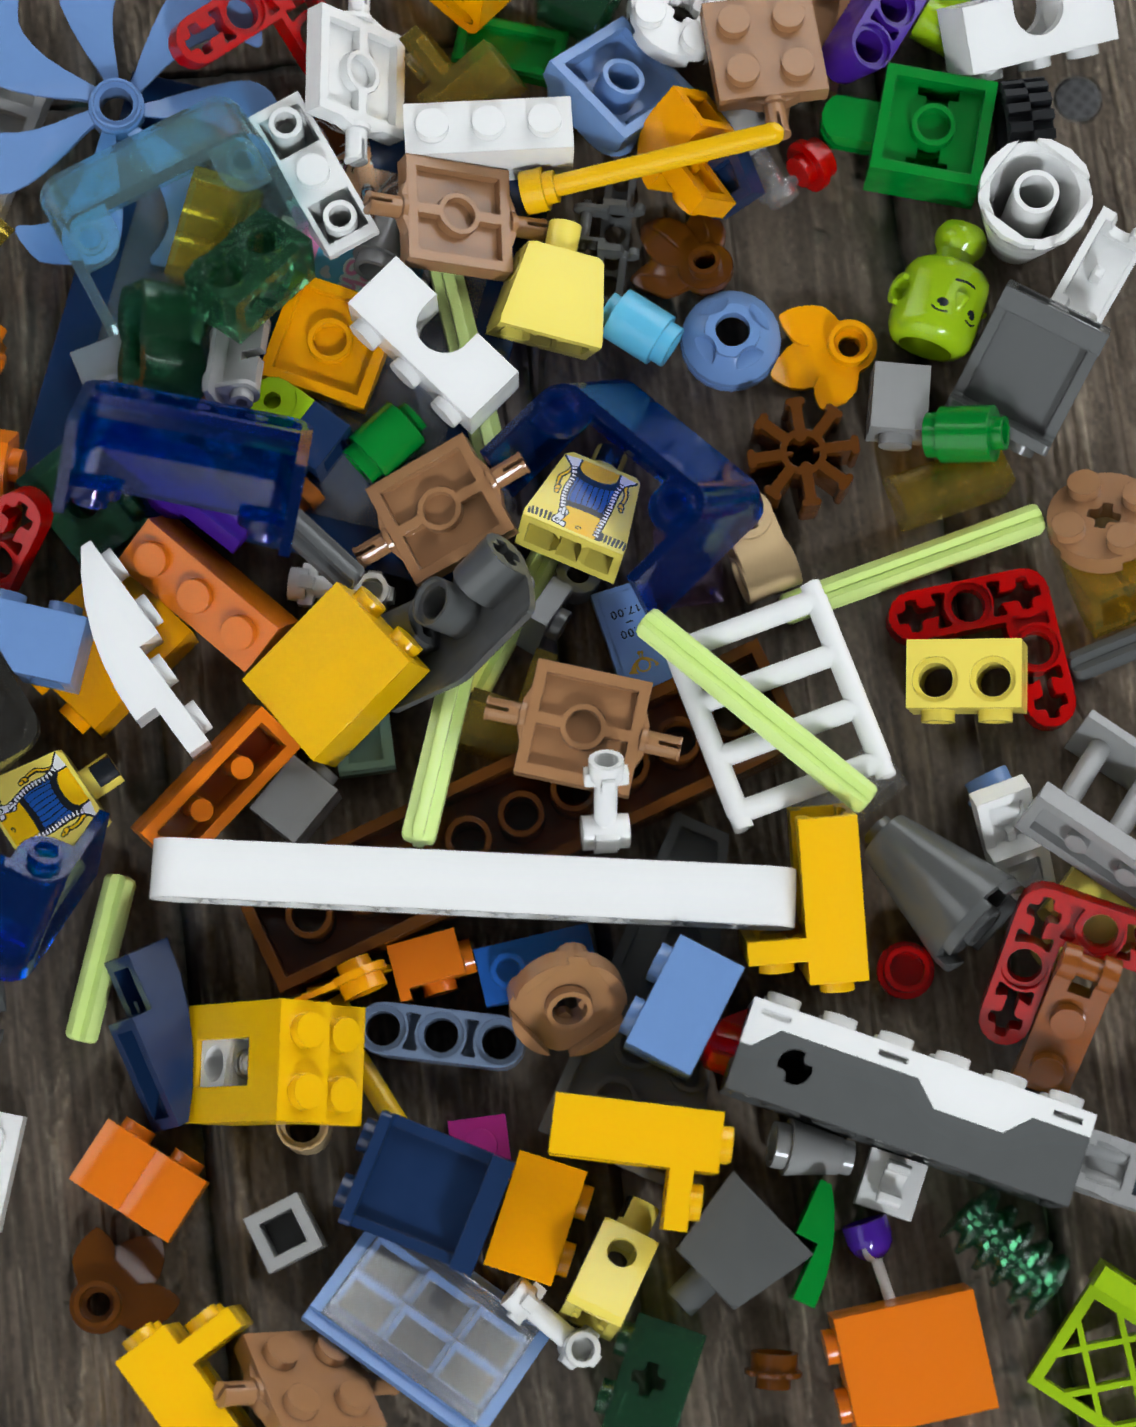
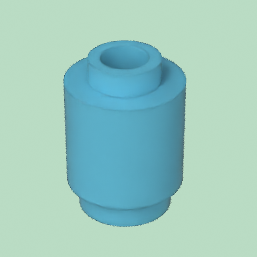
(641, 327)

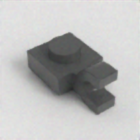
(550, 612)

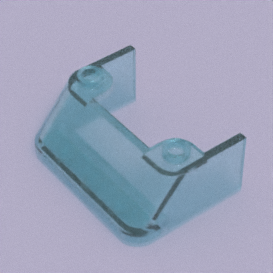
(86, 193)

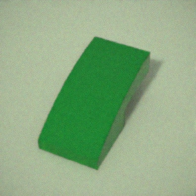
(816, 1226)

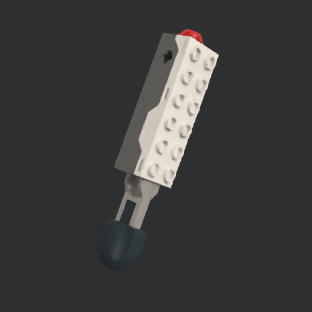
(920, 1104)

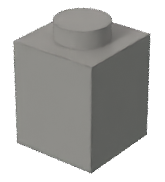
(897, 404)
(297, 800)
(285, 1232)

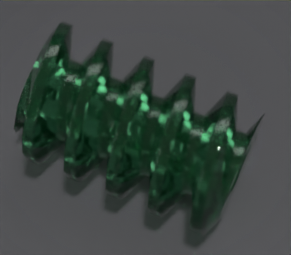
(1008, 1250)

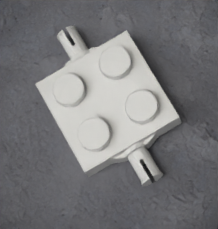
(355, 76)

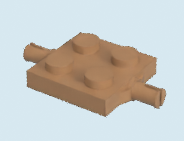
(764, 56)
(455, 217)
(440, 509)
(578, 713)
(303, 1382)

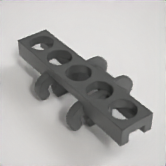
(613, 204)

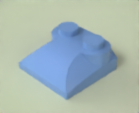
(610, 86)

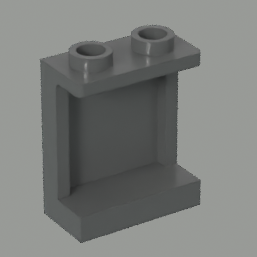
(1030, 365)

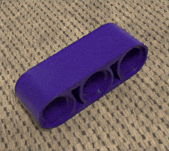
(867, 37)

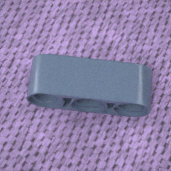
(416, 1021)

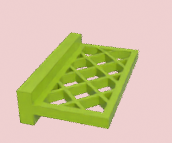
(1118, 1293)

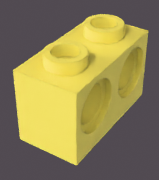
(968, 664)

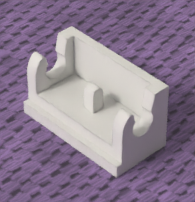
(1098, 268)

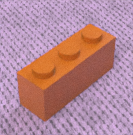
(206, 591)
(220, 780)

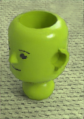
(941, 296)

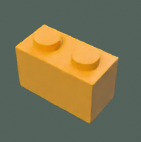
(537, 1219)

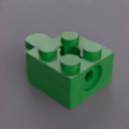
(915, 112)

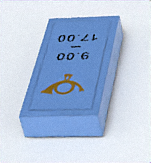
(618, 618)

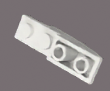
(124, 635)

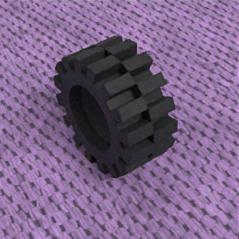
(1023, 111)

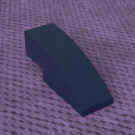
(156, 1032)

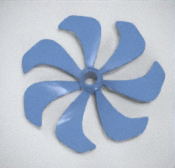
(27, 71)

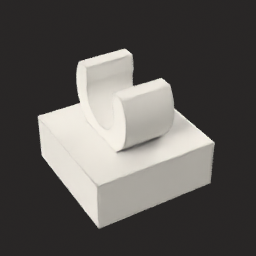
(890, 1184)

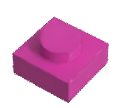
(484, 1132)

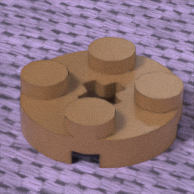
(1073, 517)
(563, 974)

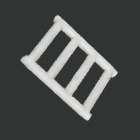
(853, 707)

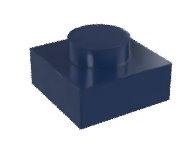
(739, 178)

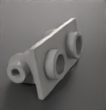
(230, 372)

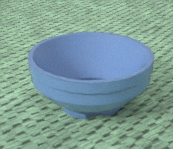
(724, 365)

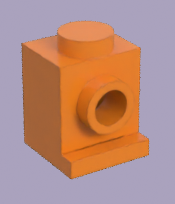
(430, 964)

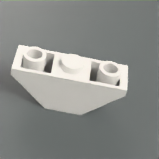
(315, 176)

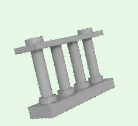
(1077, 833)

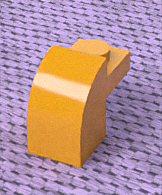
(678, 119)

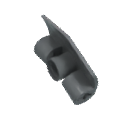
(468, 618)

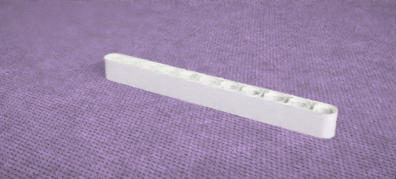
(473, 884)

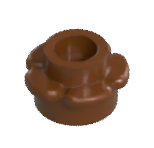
(773, 1368)

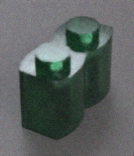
(160, 339)

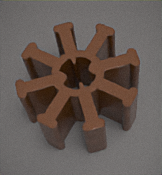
(820, 469)

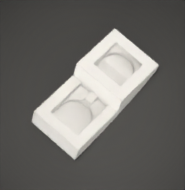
(1004, 846)

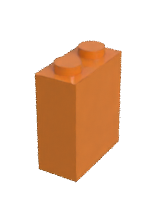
(910, 1359)

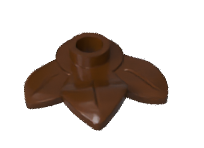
(678, 252)
(126, 1276)

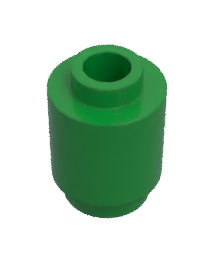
(965, 434)
(385, 441)

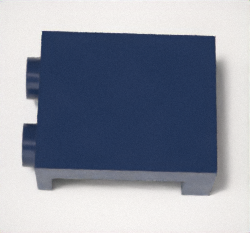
(424, 1190)

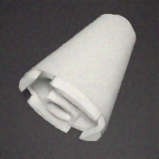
(1033, 198)

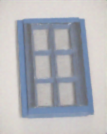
(426, 1330)

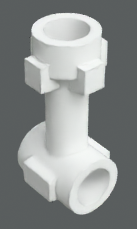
(306, 585)
(605, 829)
(575, 1345)

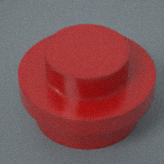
(811, 163)
(905, 970)

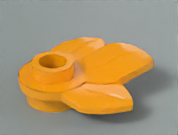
(815, 354)
(356, 979)

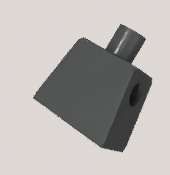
(734, 1249)

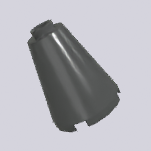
(940, 887)

